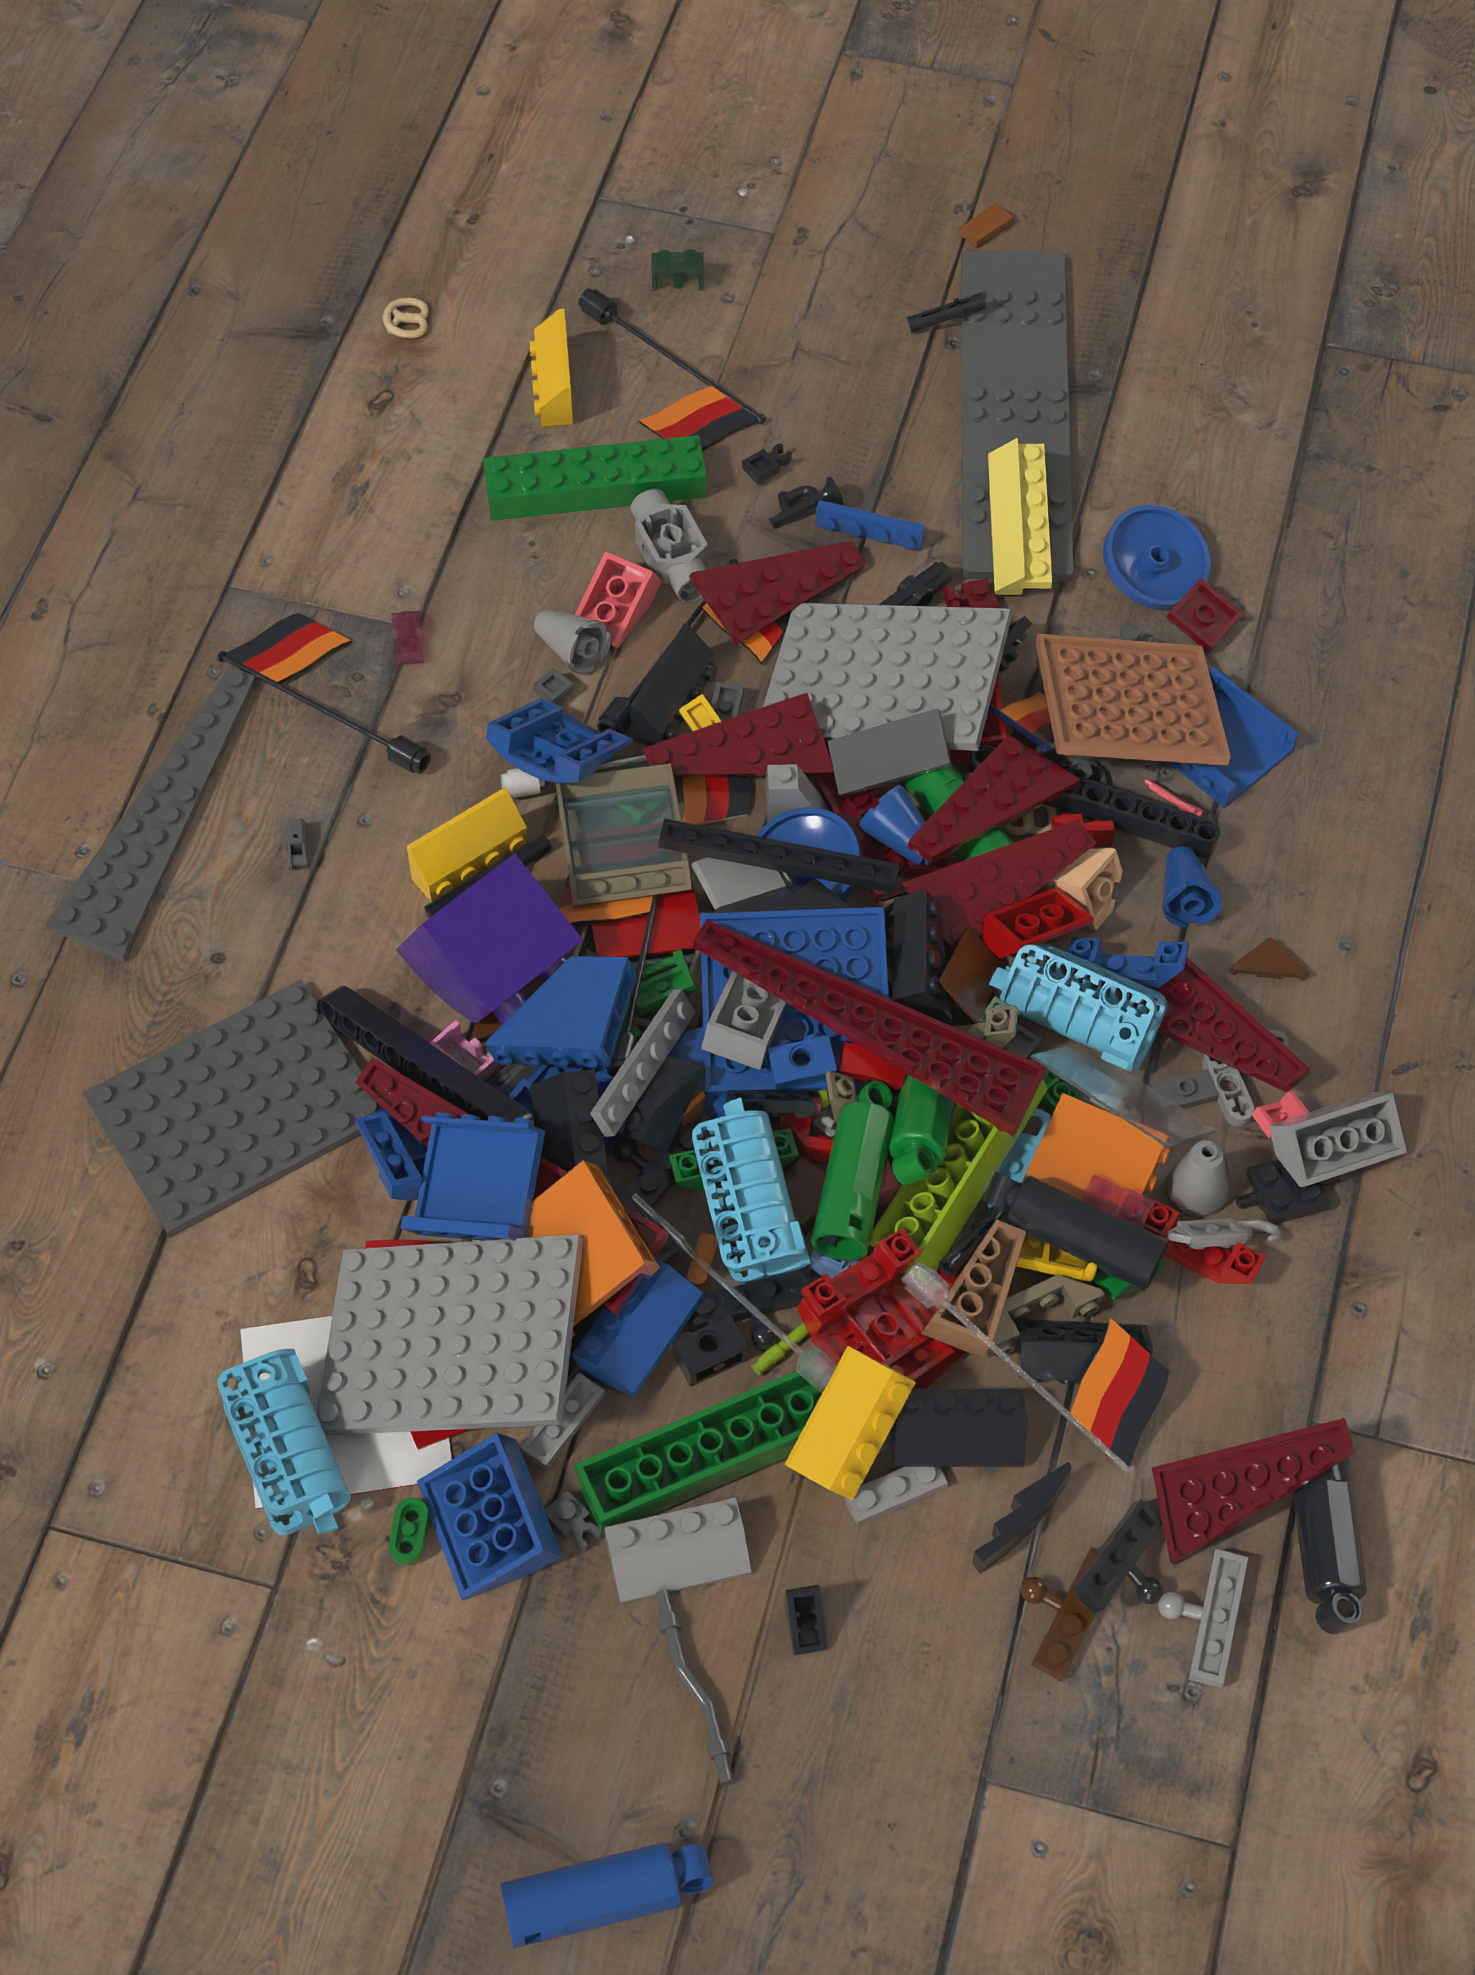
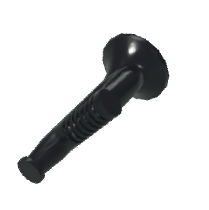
(829, 493)

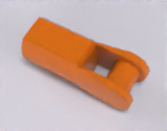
(705, 1249)

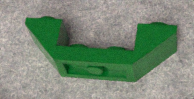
(687, 1170)

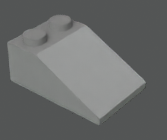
(743, 1022)

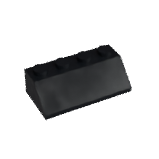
(671, 685)
(563, 1111)
(1066, 1348)
(960, 1429)

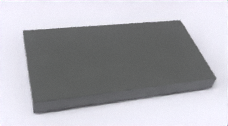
(889, 752)

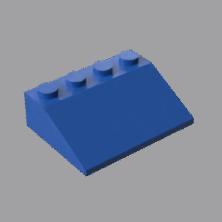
(489, 1516)

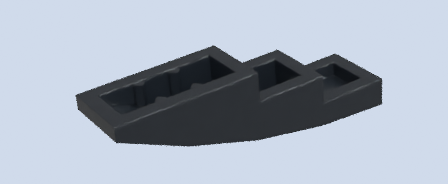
(1028, 1510)

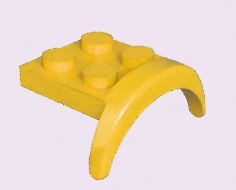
(1048, 1259)

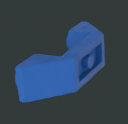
(1145, 970)

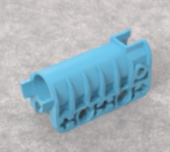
(1079, 1009)
(757, 1190)
(288, 1442)

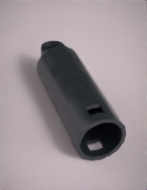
(1079, 1228)
(1331, 1548)

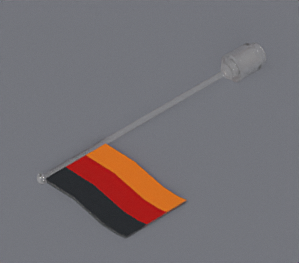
(1113, 1394)

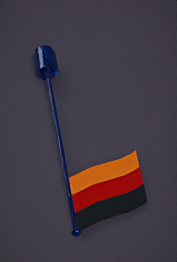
(1029, 718)

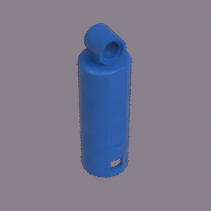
(603, 1891)

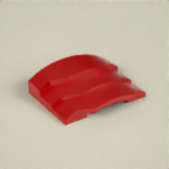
(882, 1327)

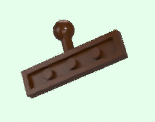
(1067, 1627)

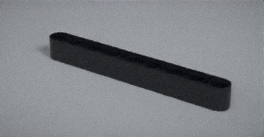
(1138, 814)
(414, 1056)

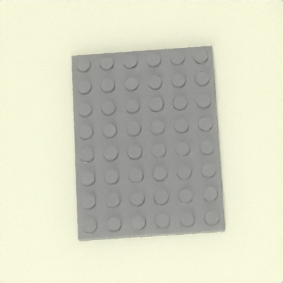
(892, 663)
(451, 1336)

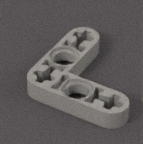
(1226, 1099)

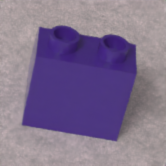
(491, 943)

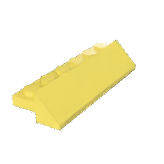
(1019, 518)

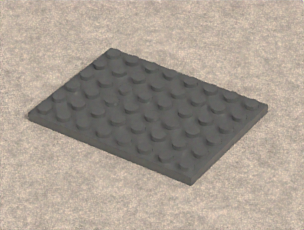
(233, 1107)

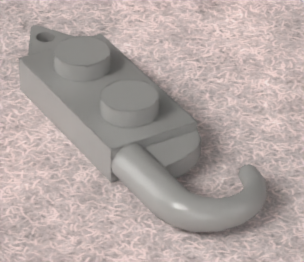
(1221, 1232)

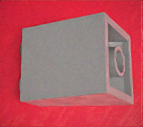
(741, 886)

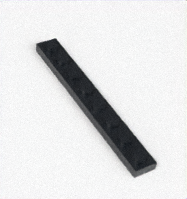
(778, 855)

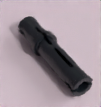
(946, 312)
(956, 1260)

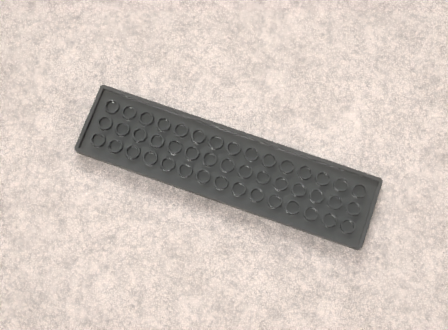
(1014, 389)

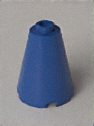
(895, 823)
(1188, 890)

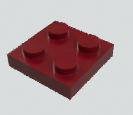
(1204, 615)

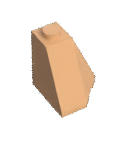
(1090, 882)

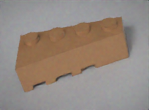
(979, 1290)

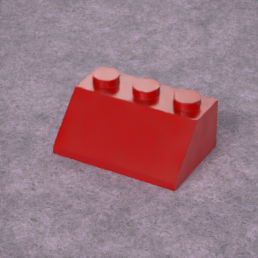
(1032, 922)

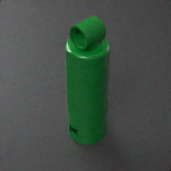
(934, 789)
(919, 1131)
(855, 1174)

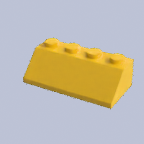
(552, 371)
(466, 845)
(850, 1423)

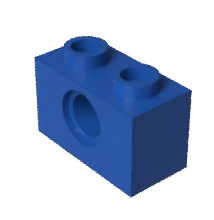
(788, 1074)

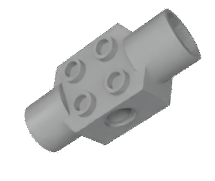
(669, 542)

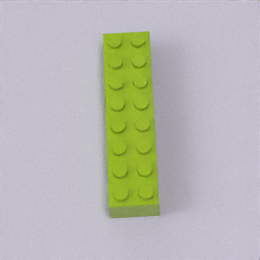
(940, 1204)

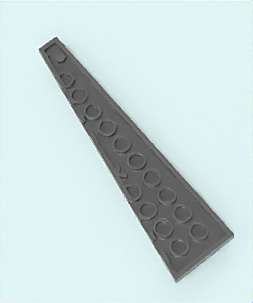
(128, 868)

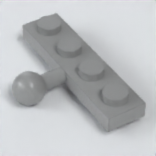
(1216, 1616)

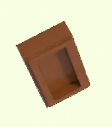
(986, 225)

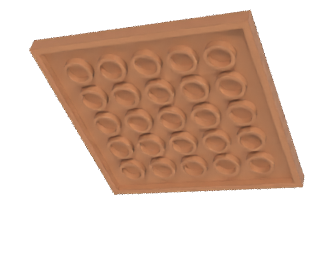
(1131, 700)

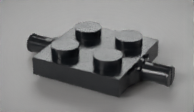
(1281, 1196)

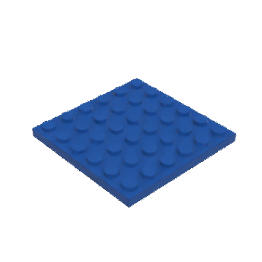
(834, 940)

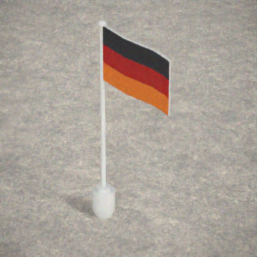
(704, 797)

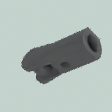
(296, 843)

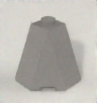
(788, 790)

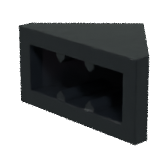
(805, 1619)

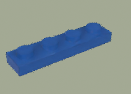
(870, 525)

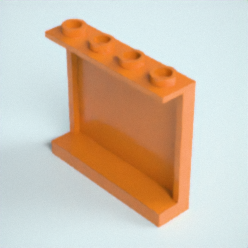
(1091, 1142)
(611, 1244)

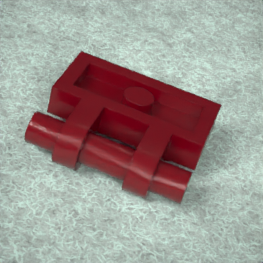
(973, 595)

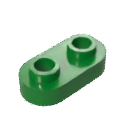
(408, 1533)

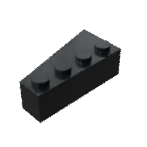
(920, 956)

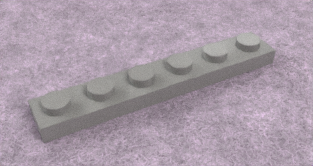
(643, 1063)

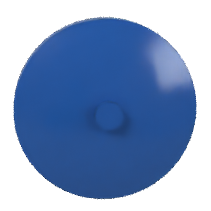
(1155, 555)
(814, 829)

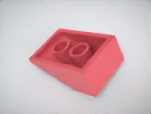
(619, 596)

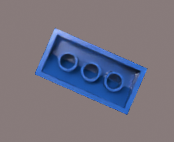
(629, 1346)

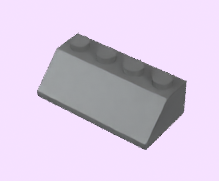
(1339, 1138)
(678, 1550)

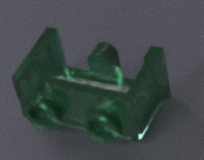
(678, 265)

